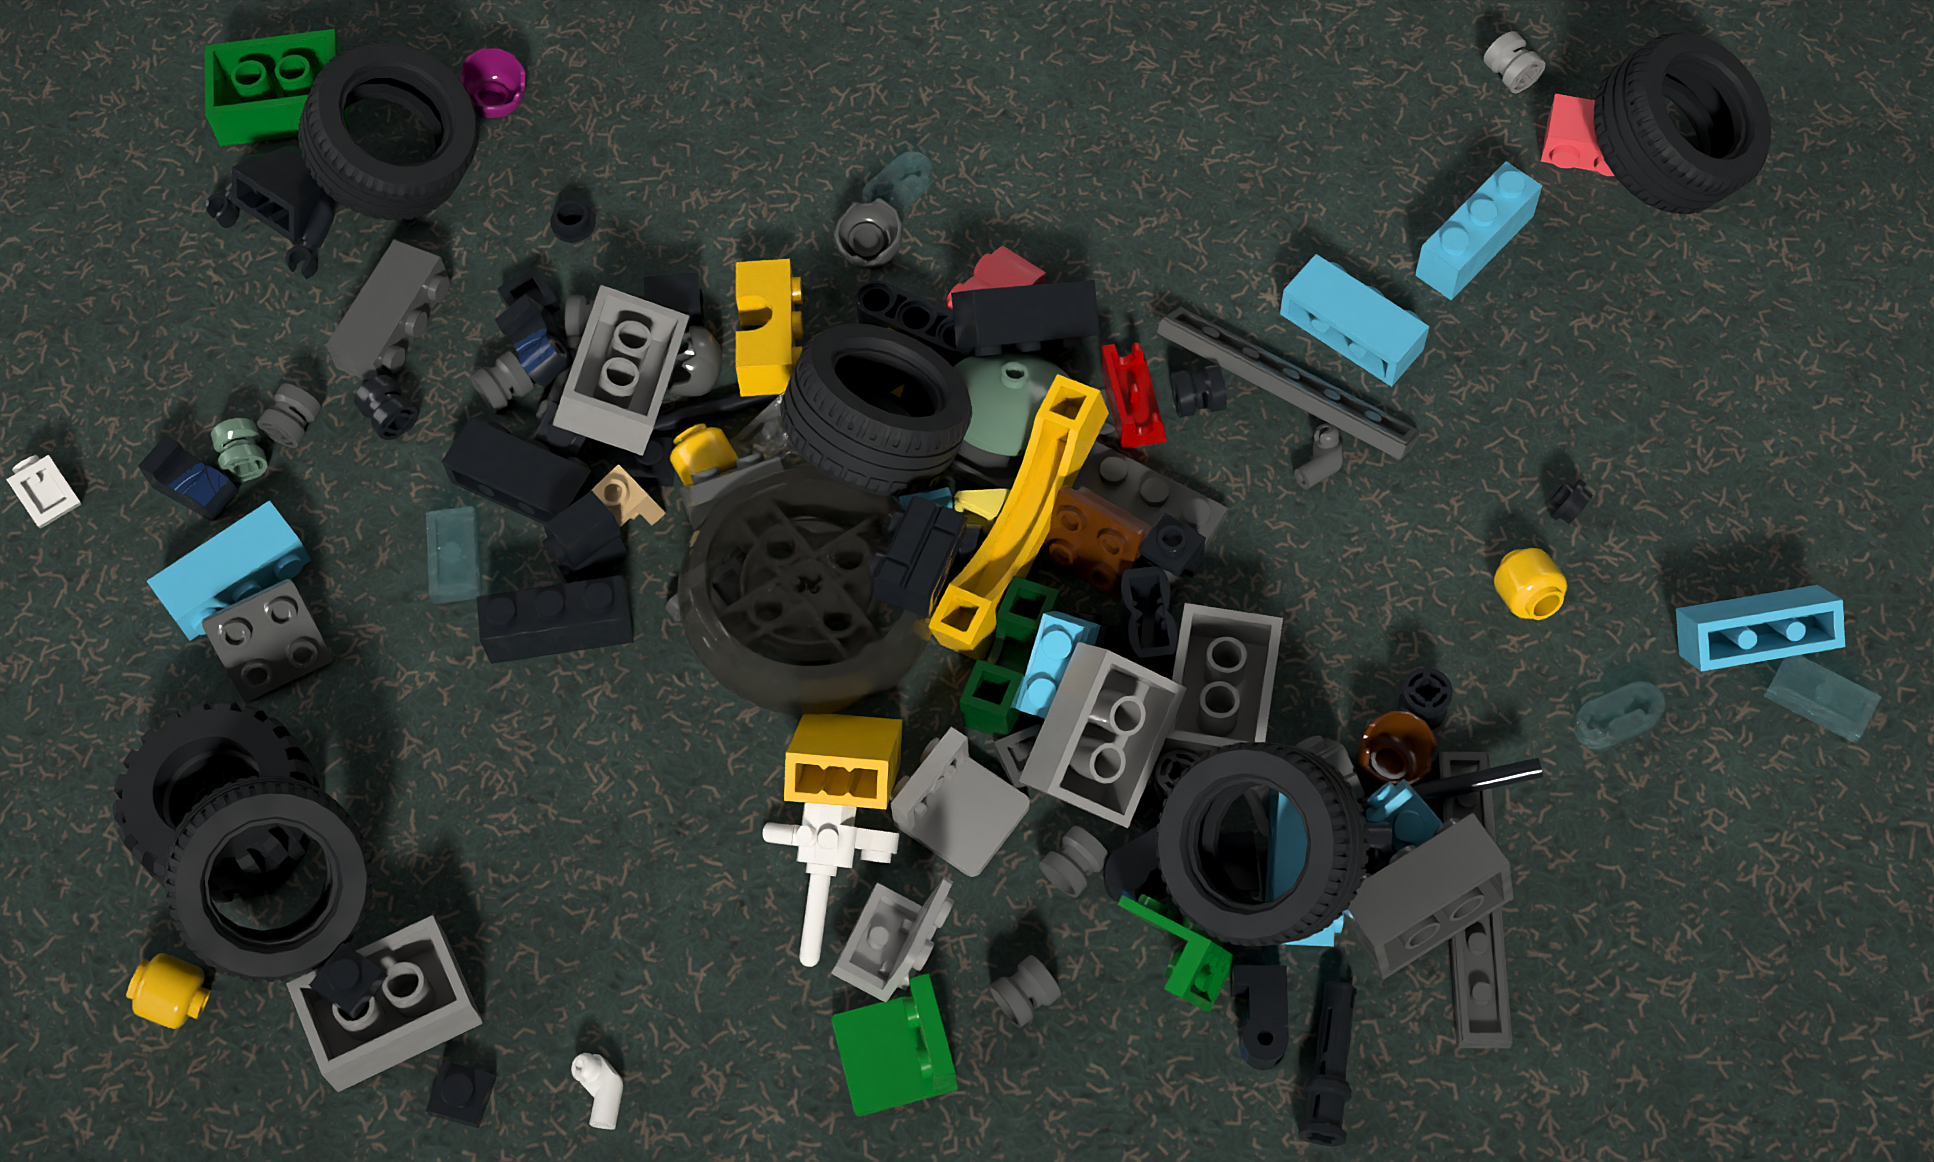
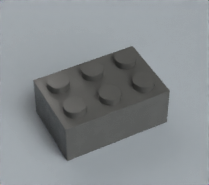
(1429, 894)

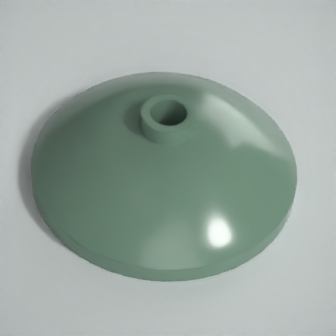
(1005, 398)

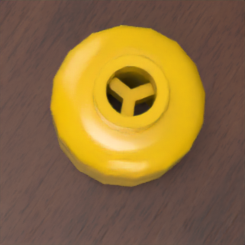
(701, 449)
(1530, 583)
(168, 990)

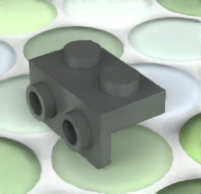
(712, 485)

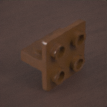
(1094, 538)

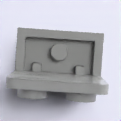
(957, 805)
(892, 940)

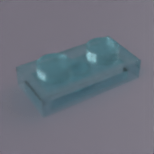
(453, 555)
(1823, 697)

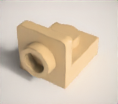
(626, 498)

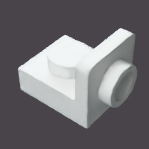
(42, 490)

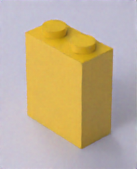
(843, 760)

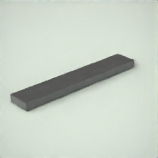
(1289, 382)
(1478, 950)

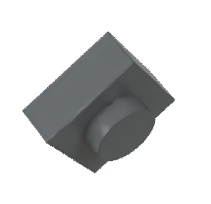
(1014, 752)

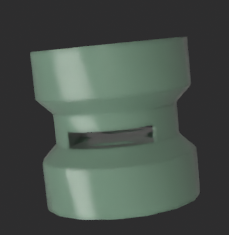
(239, 449)

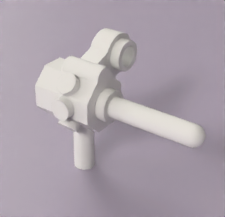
(827, 842)

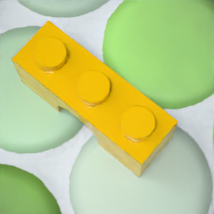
(767, 299)

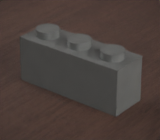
(389, 312)

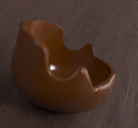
(1396, 749)

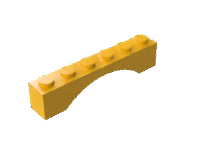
(1055, 453)

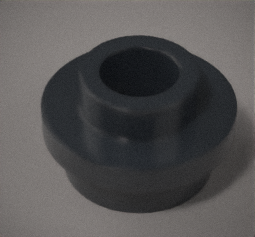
(570, 211)
(1569, 501)

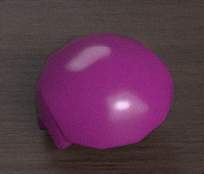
(494, 81)

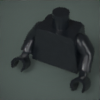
(282, 196)

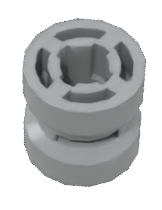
(1514, 62)

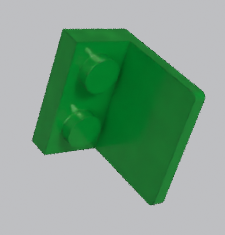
(1201, 967)
(895, 1050)

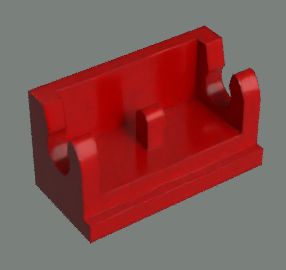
(1131, 397)

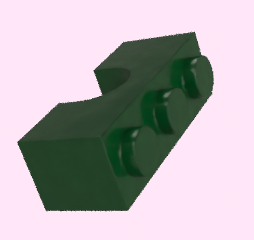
(995, 685)

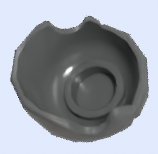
(869, 234)
(697, 367)

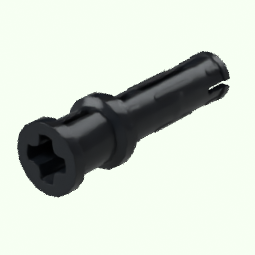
(1328, 1086)

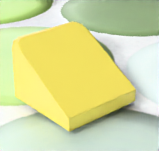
(981, 506)

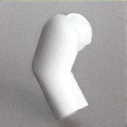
(603, 1084)

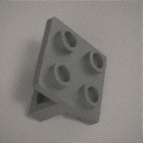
(267, 640)

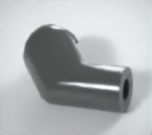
(1326, 459)

